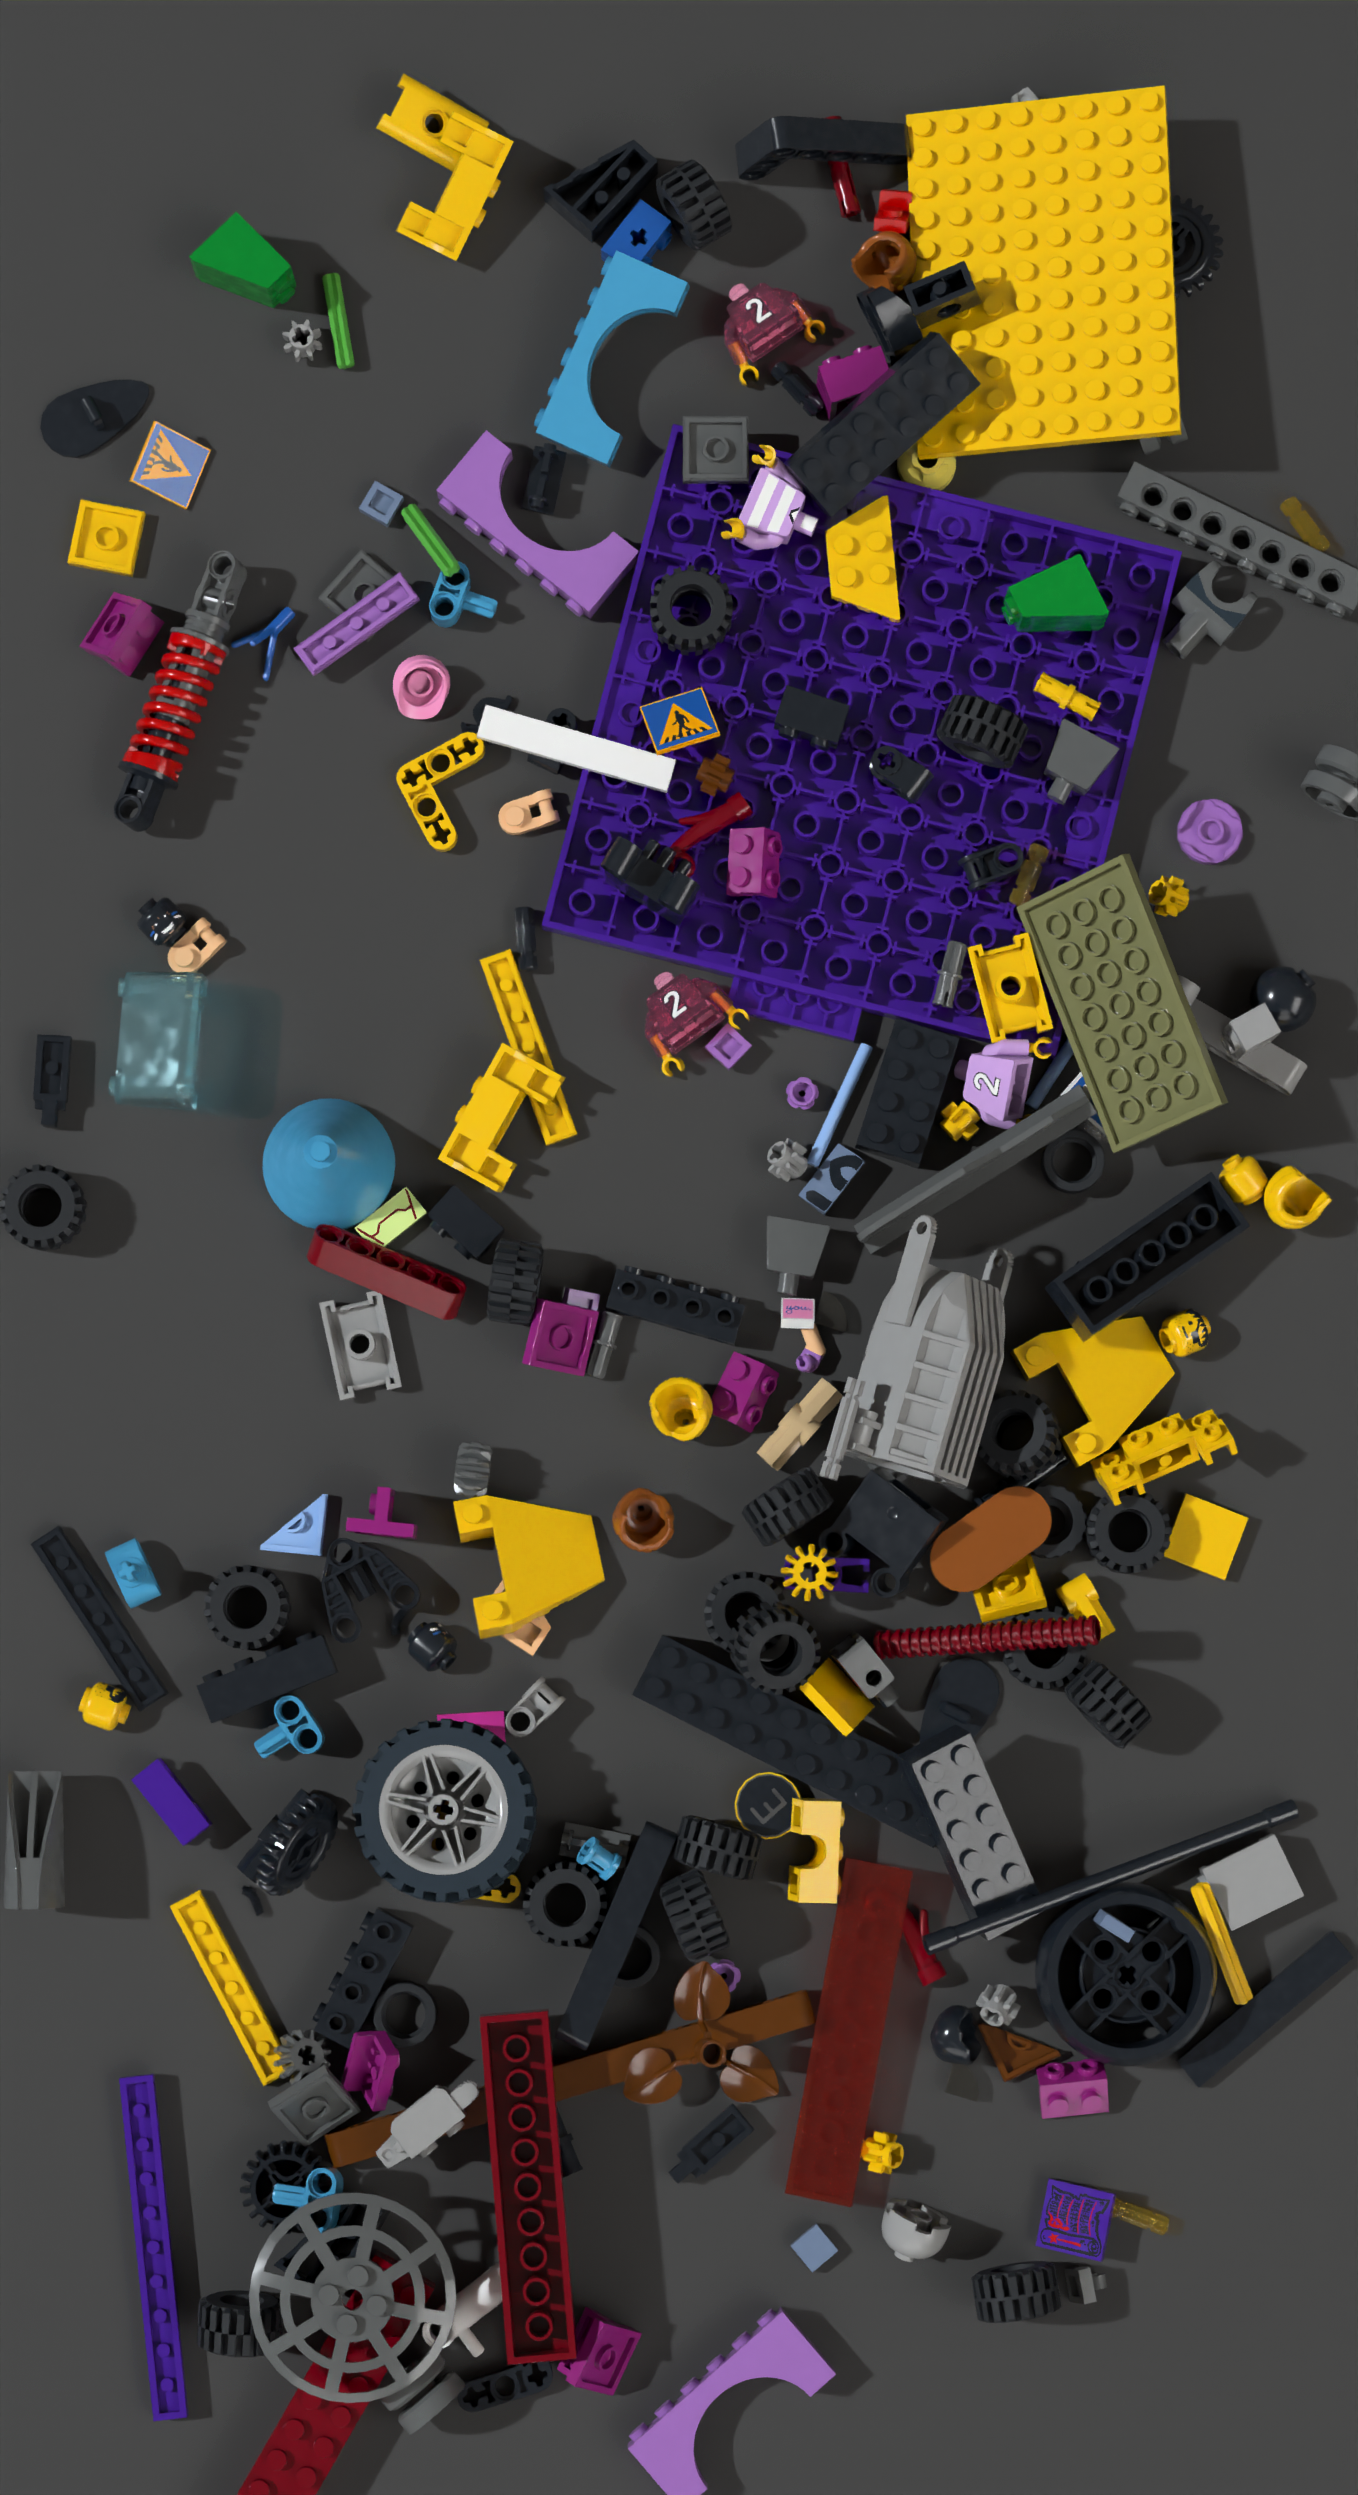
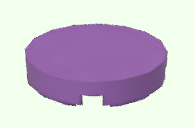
(1209, 831)

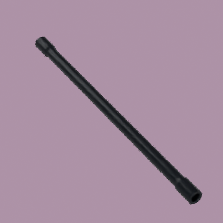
(952, 1935)

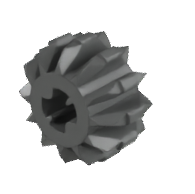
(472, 1469)
(310, 2049)

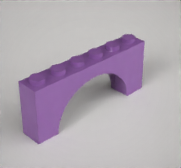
(579, 576)
(772, 2350)

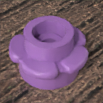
(802, 1084)
(733, 1973)

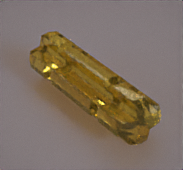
(1304, 524)
(1029, 874)
(1140, 2217)

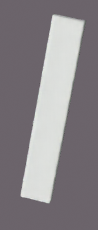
(576, 748)

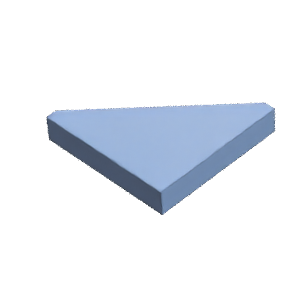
(303, 1533)

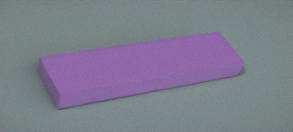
(356, 624)

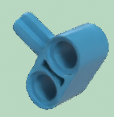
(460, 598)
(133, 1573)
(290, 1730)
(299, 2196)

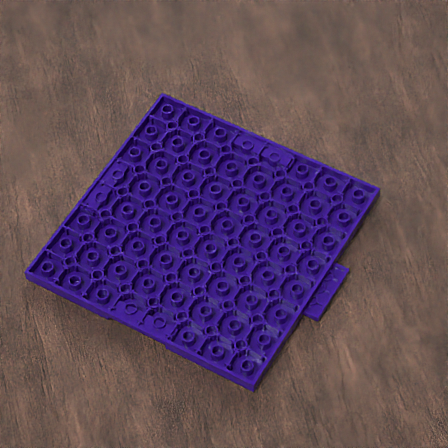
(862, 872)

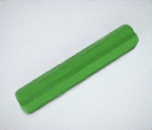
(338, 320)
(430, 540)

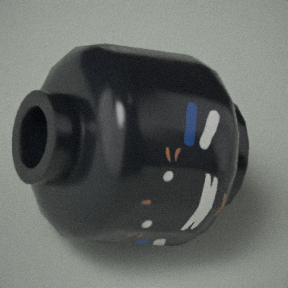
(161, 921)
(432, 1646)

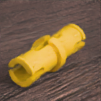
(1067, 696)

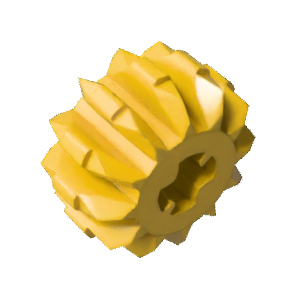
(819, 1576)

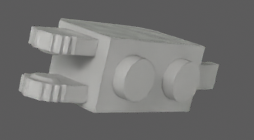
(426, 2121)

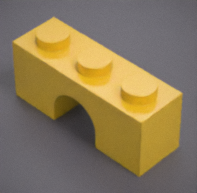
(819, 1878)

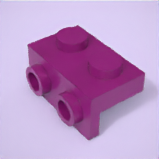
(754, 862)
(743, 1391)
(371, 2067)
(1072, 2088)

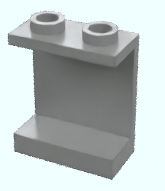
(1252, 1882)

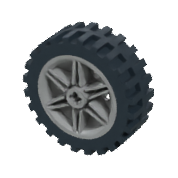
(463, 1866)

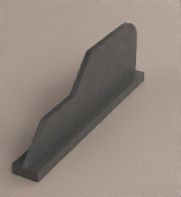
(975, 1169)

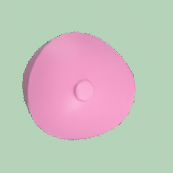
(421, 686)

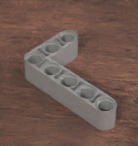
(1267, 1063)

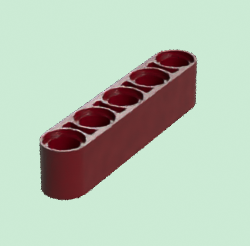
(386, 1272)

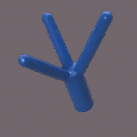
(271, 630)

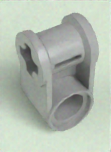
(535, 1706)

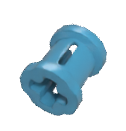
(598, 1858)

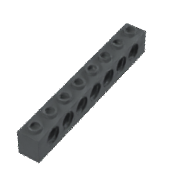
(1232, 524)

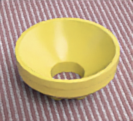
(935, 478)

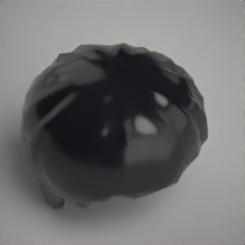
(954, 2036)

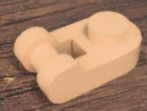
(516, 816)
(186, 956)

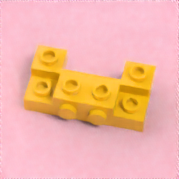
(465, 192)
(491, 1111)
(1161, 1450)

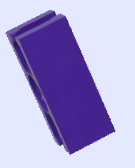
(838, 1586)
(172, 1801)

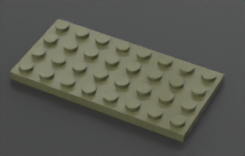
(1121, 1004)

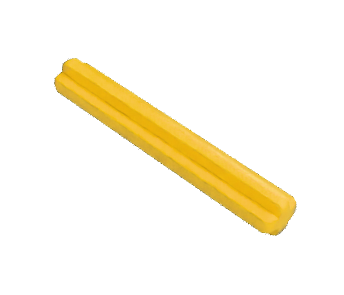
(1221, 1943)

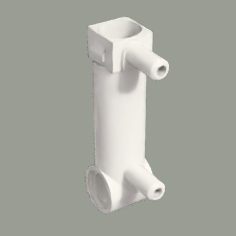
(471, 2305)

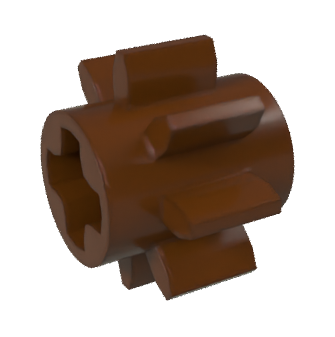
(715, 774)

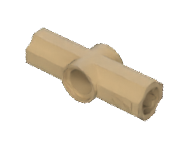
(799, 1424)

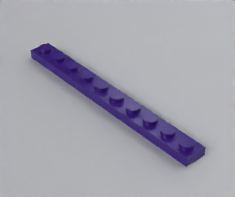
(153, 2247)

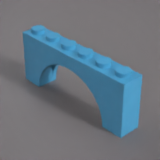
(625, 292)

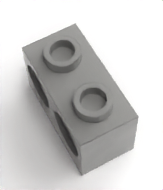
(1250, 1031)

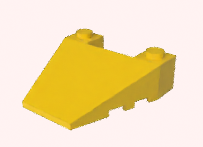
(1108, 1374)
(541, 1554)

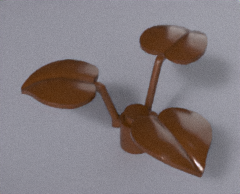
(747, 2074)

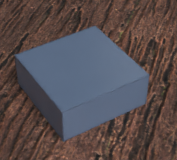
(381, 503)
(1114, 1925)
(814, 2247)

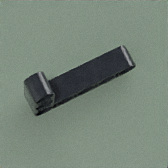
(820, 140)

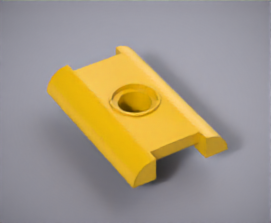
(409, 118)
(1005, 1012)

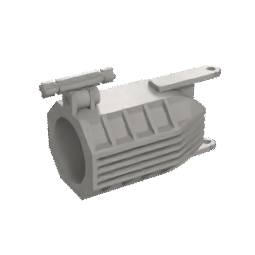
(926, 1370)

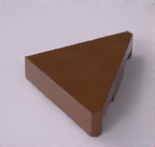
(1014, 2053)

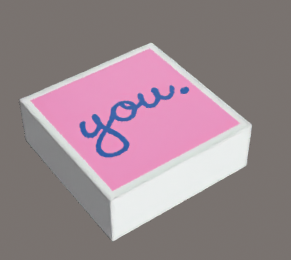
(797, 1313)

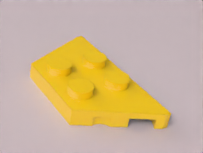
(863, 561)

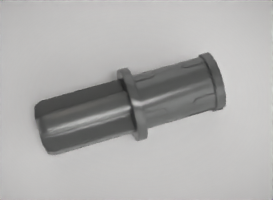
(950, 974)
(603, 1345)

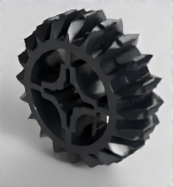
(275, 2174)

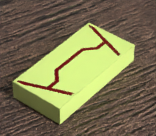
(391, 1219)

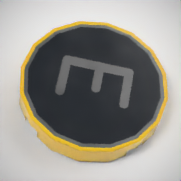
(766, 1804)

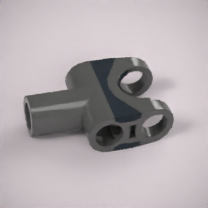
(1204, 613)

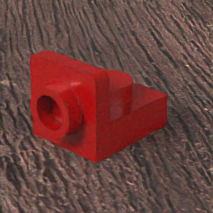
(893, 211)

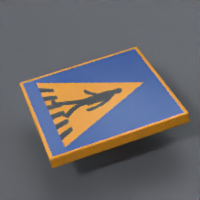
(170, 465)
(679, 721)

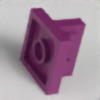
(122, 632)
(560, 1337)
(382, 1508)
(601, 2353)

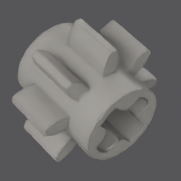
(309, 335)
(787, 1159)
(998, 2005)

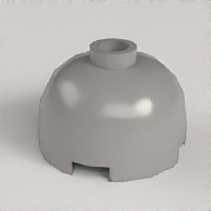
(913, 2230)

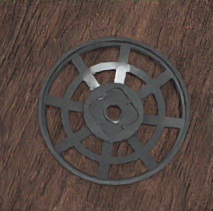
(346, 2274)

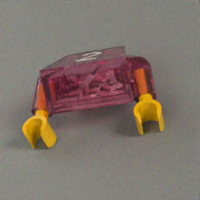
(762, 321)
(682, 1013)

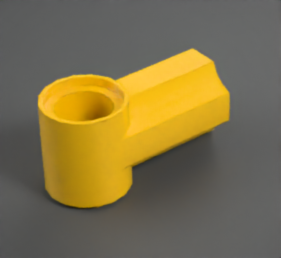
(1082, 1599)

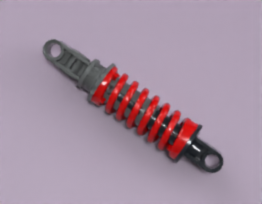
(193, 656)

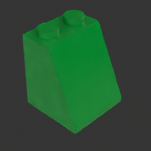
(244, 264)
(1056, 600)

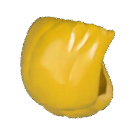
(1294, 1199)
(677, 1397)

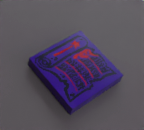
(1075, 2219)

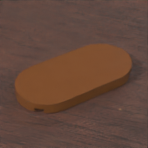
(990, 1539)

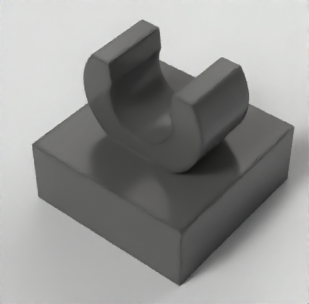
(1083, 2283)

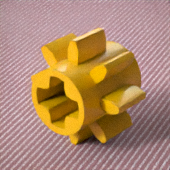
(1168, 896)
(959, 1121)
(882, 2152)

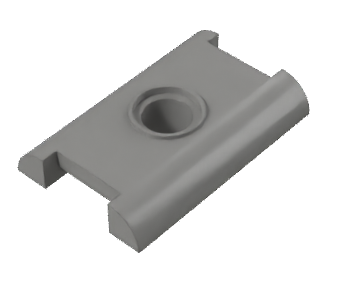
(367, 1369)

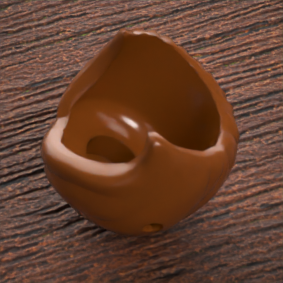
(885, 261)
(654, 1523)

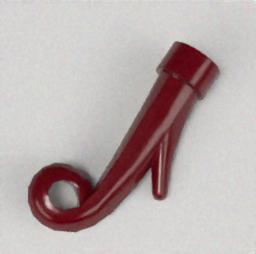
(708, 824)
(928, 1965)

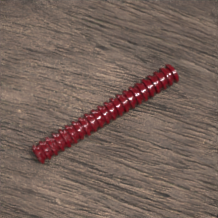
(987, 1637)

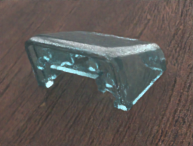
(159, 1039)

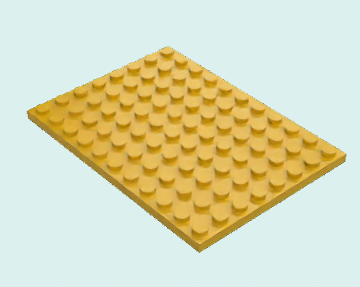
(1073, 267)

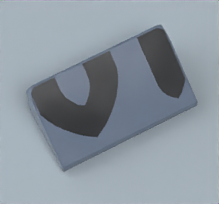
(831, 1179)

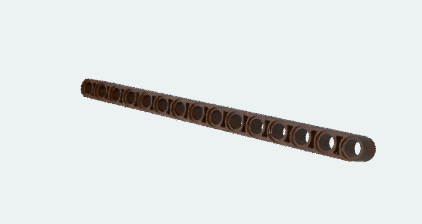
(604, 2067)

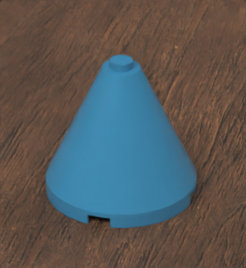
(329, 1164)

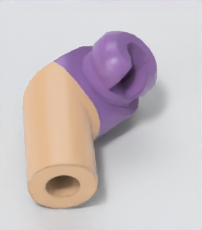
(813, 1351)

